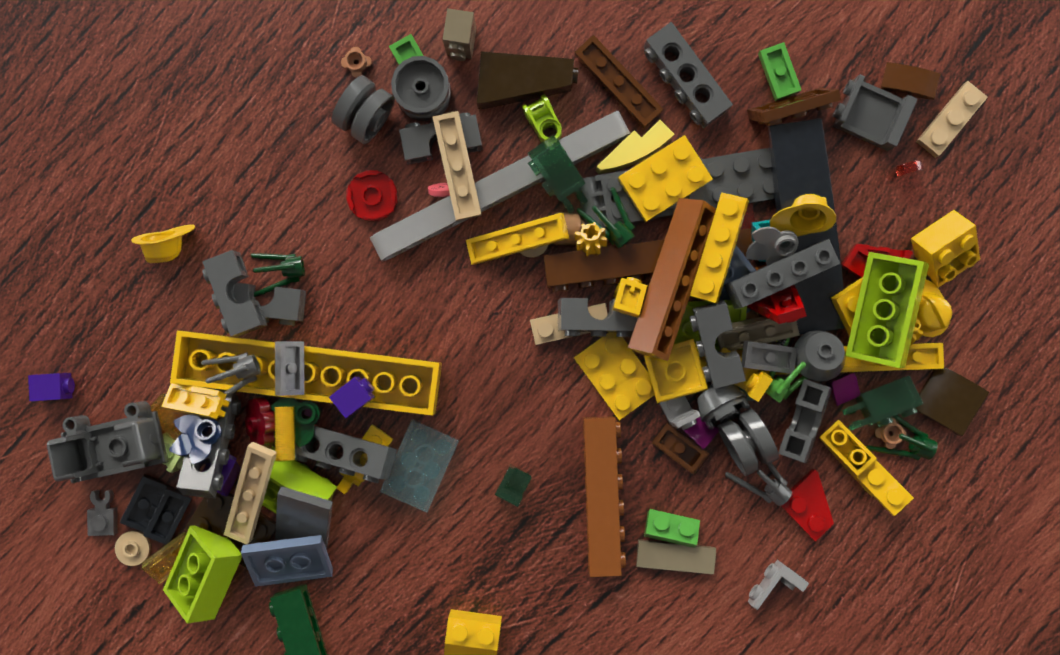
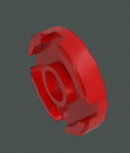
(372, 195)

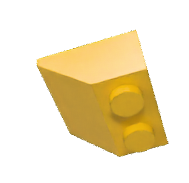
(472, 633)

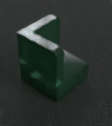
(513, 485)

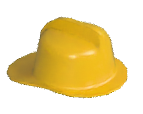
(805, 216)
(162, 245)
(933, 311)

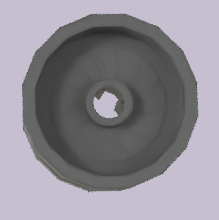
(422, 74)
(363, 109)
(748, 441)

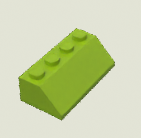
(887, 309)

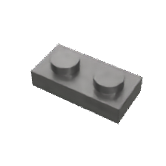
(768, 357)
(289, 368)

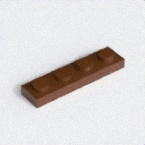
(618, 81)

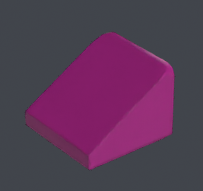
(844, 388)
(701, 434)

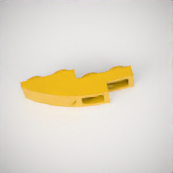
(865, 468)

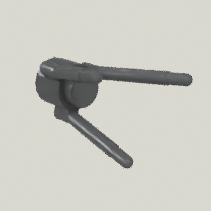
(246, 368)
(775, 489)

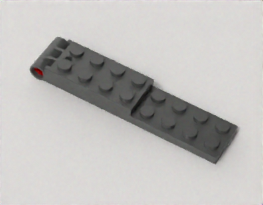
(736, 174)

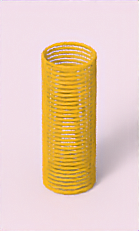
(285, 419)

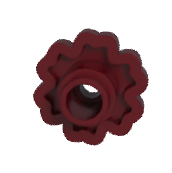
(260, 422)

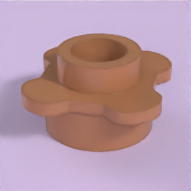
(356, 54)
(890, 441)

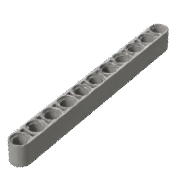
(495, 188)

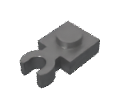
(102, 518)

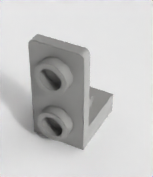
(679, 412)
(772, 576)

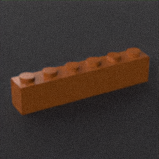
(672, 279)
(602, 496)

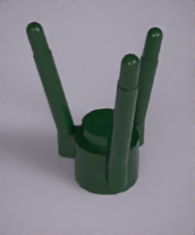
(618, 233)
(291, 267)
(920, 444)

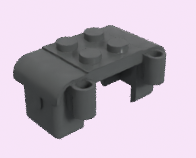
(108, 447)

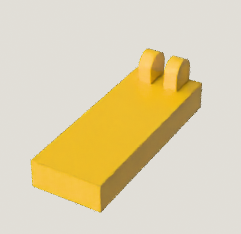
(195, 401)

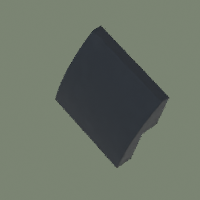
(155, 509)

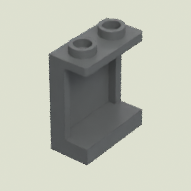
(873, 114)

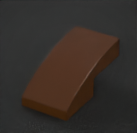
(910, 80)

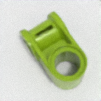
(542, 116)

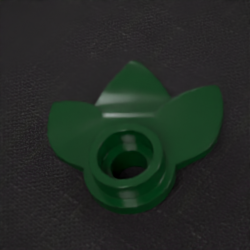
(303, 427)

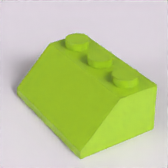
(295, 477)
(201, 574)

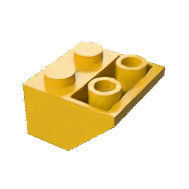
(947, 247)

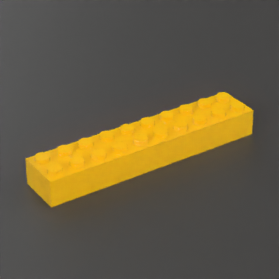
(396, 381)

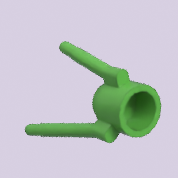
(780, 388)

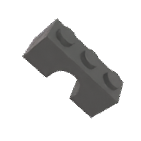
(418, 138)
(223, 274)
(286, 304)
(575, 318)
(710, 322)
(806, 421)

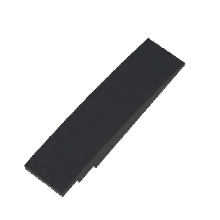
(800, 169)

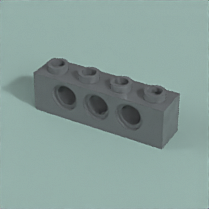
(670, 40)
(781, 274)
(379, 456)
(205, 484)

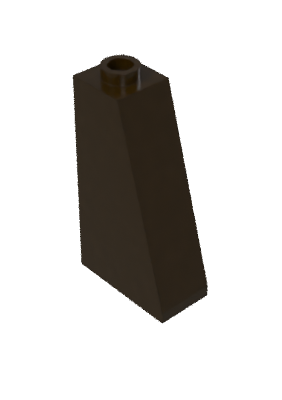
(520, 78)

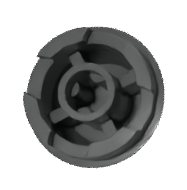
(821, 353)
(721, 404)

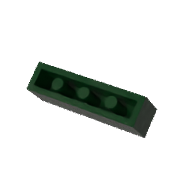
(297, 622)

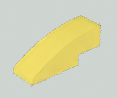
(636, 148)

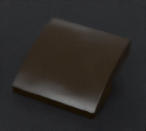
(951, 400)

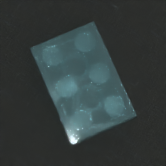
(420, 465)

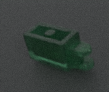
(557, 171)
(886, 402)

